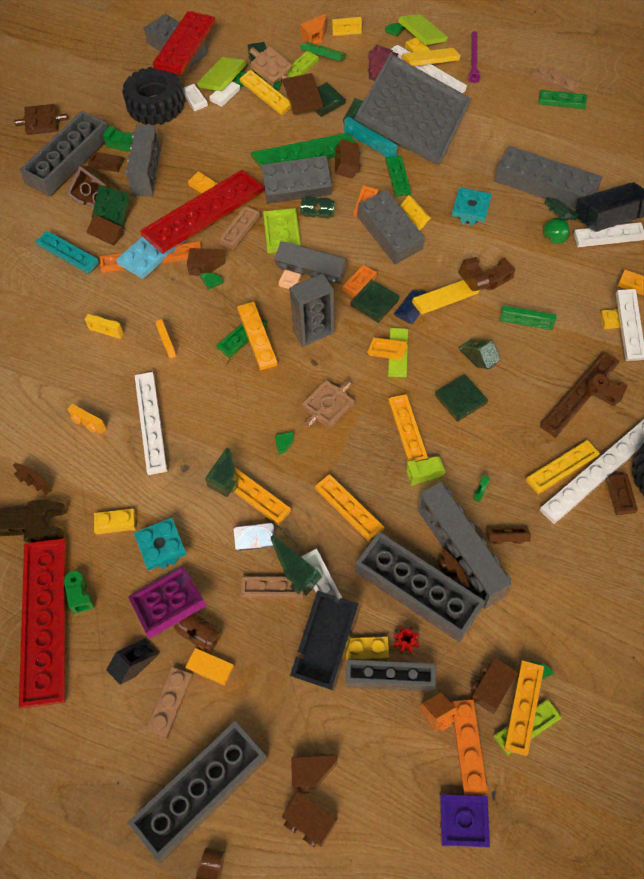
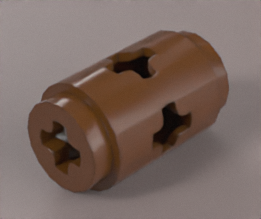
(198, 632)

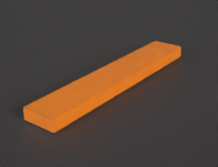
(109, 263)

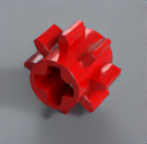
(409, 635)

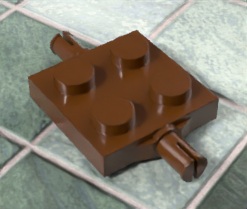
(41, 119)

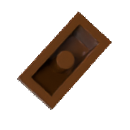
(204, 260)
(310, 771)

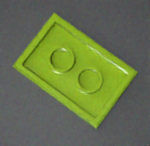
(422, 29)
(221, 74)
(281, 226)

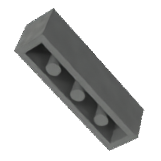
(310, 262)
(390, 675)

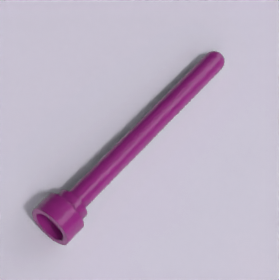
(474, 73)

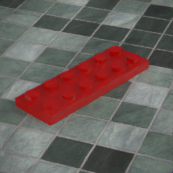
(184, 42)

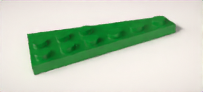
(301, 150)

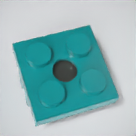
(471, 206)
(160, 544)

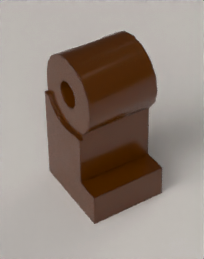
(473, 274)
(500, 274)
(606, 389)
(211, 864)

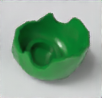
(556, 230)

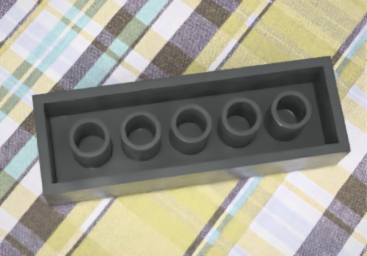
(64, 153)
(545, 177)
(463, 543)
(419, 586)
(197, 791)

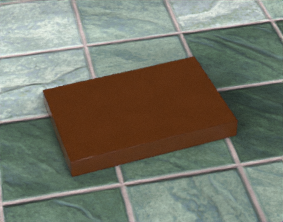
(302, 93)

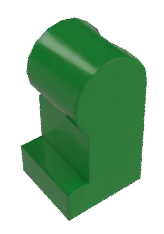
(117, 139)
(75, 590)

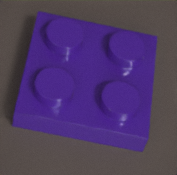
(464, 821)

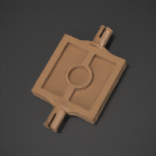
(270, 65)
(327, 404)

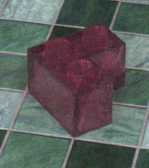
(377, 59)

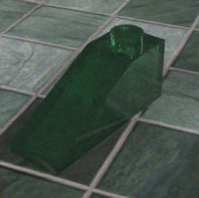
(297, 570)

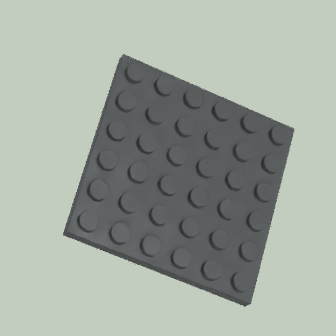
(413, 109)

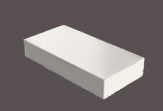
(194, 97)
(222, 97)

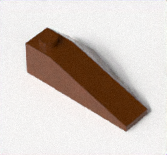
(86, 184)

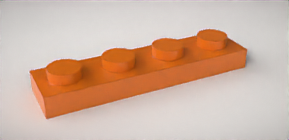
(469, 749)

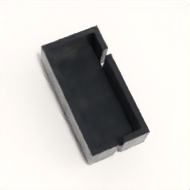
(611, 207)
(325, 640)

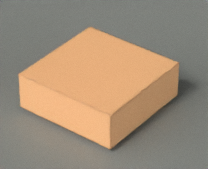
(289, 279)

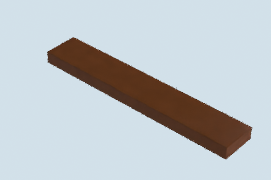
(577, 396)

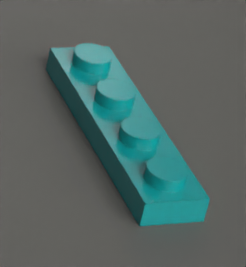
(370, 138)
(67, 252)

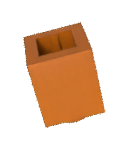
(314, 29)
(439, 712)

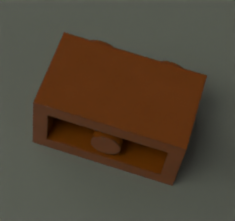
(347, 158)
(493, 686)
(308, 820)

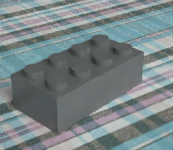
(161, 29)
(143, 160)
(296, 179)
(390, 226)
(312, 309)

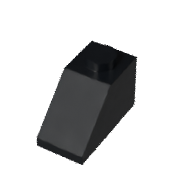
(131, 661)

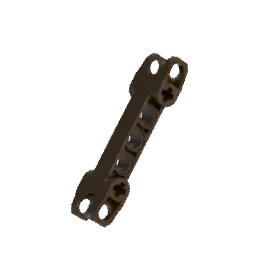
(33, 521)

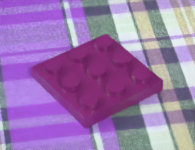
(166, 601)

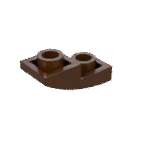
(31, 478)
(452, 568)

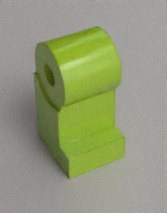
(424, 470)

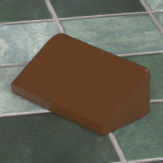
(105, 230)

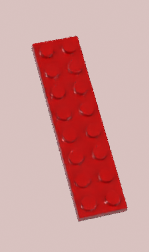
(201, 211)
(43, 624)

